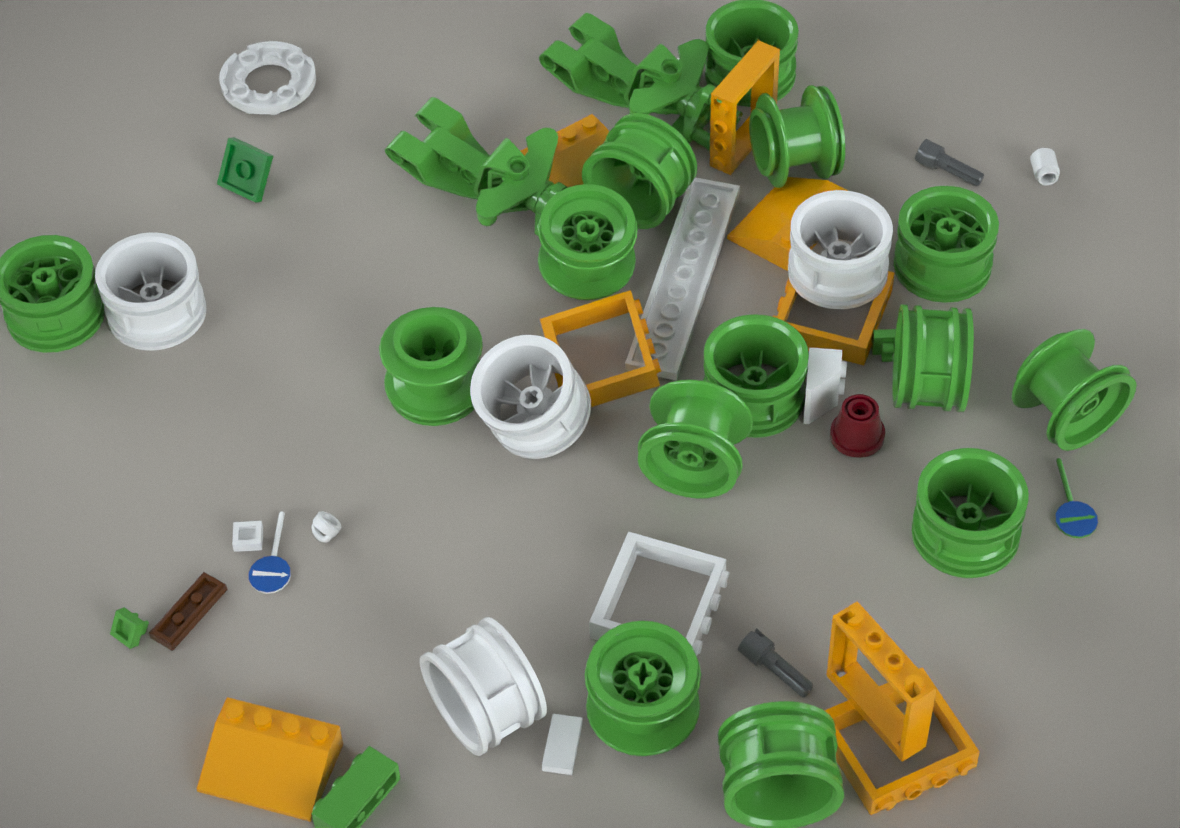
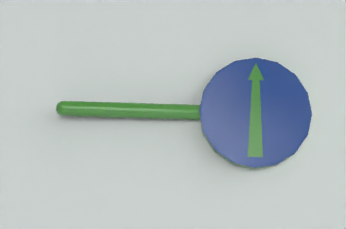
(1074, 517)

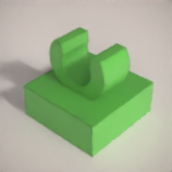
(883, 344)
(128, 627)

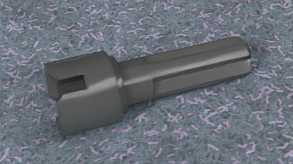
(934, 156)
(761, 651)

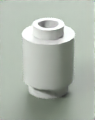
(1045, 166)

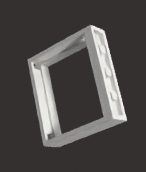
(669, 554)

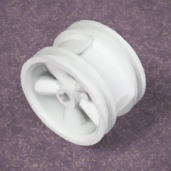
(838, 276)
(156, 315)
(545, 419)
(483, 686)

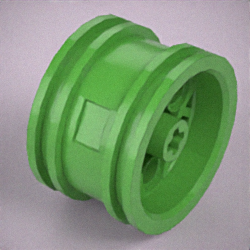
(945, 243)
(50, 293)

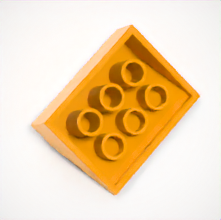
(574, 148)
(768, 225)
(269, 758)

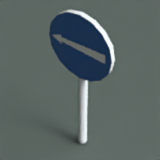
(271, 572)

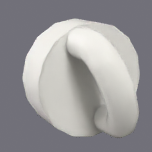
(327, 524)

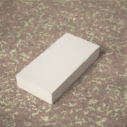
(562, 744)

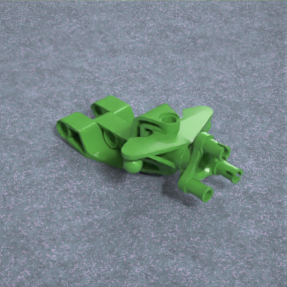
(653, 86)
(460, 165)

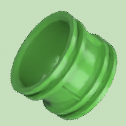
(741, 26)
(645, 165)
(750, 341)
(932, 358)
(968, 540)
(780, 765)

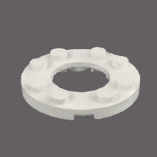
(283, 54)

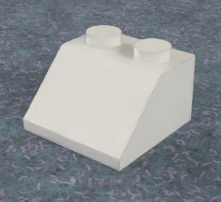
(823, 382)

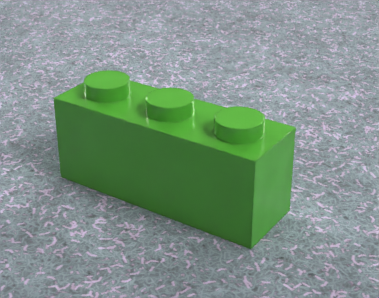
(357, 792)

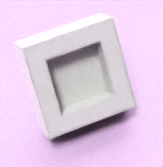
(247, 536)

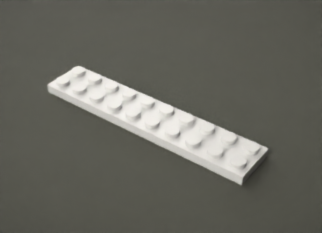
(685, 274)

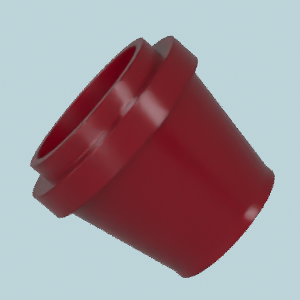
(858, 427)

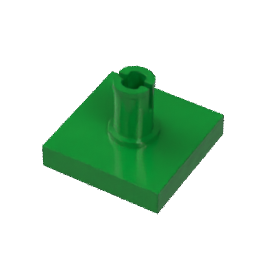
(245, 169)

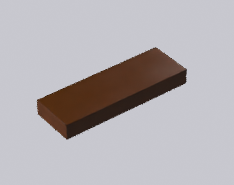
(188, 611)

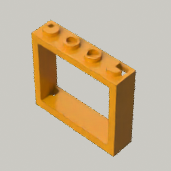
(756, 71)
(597, 311)
(852, 350)
(856, 630)
(914, 784)

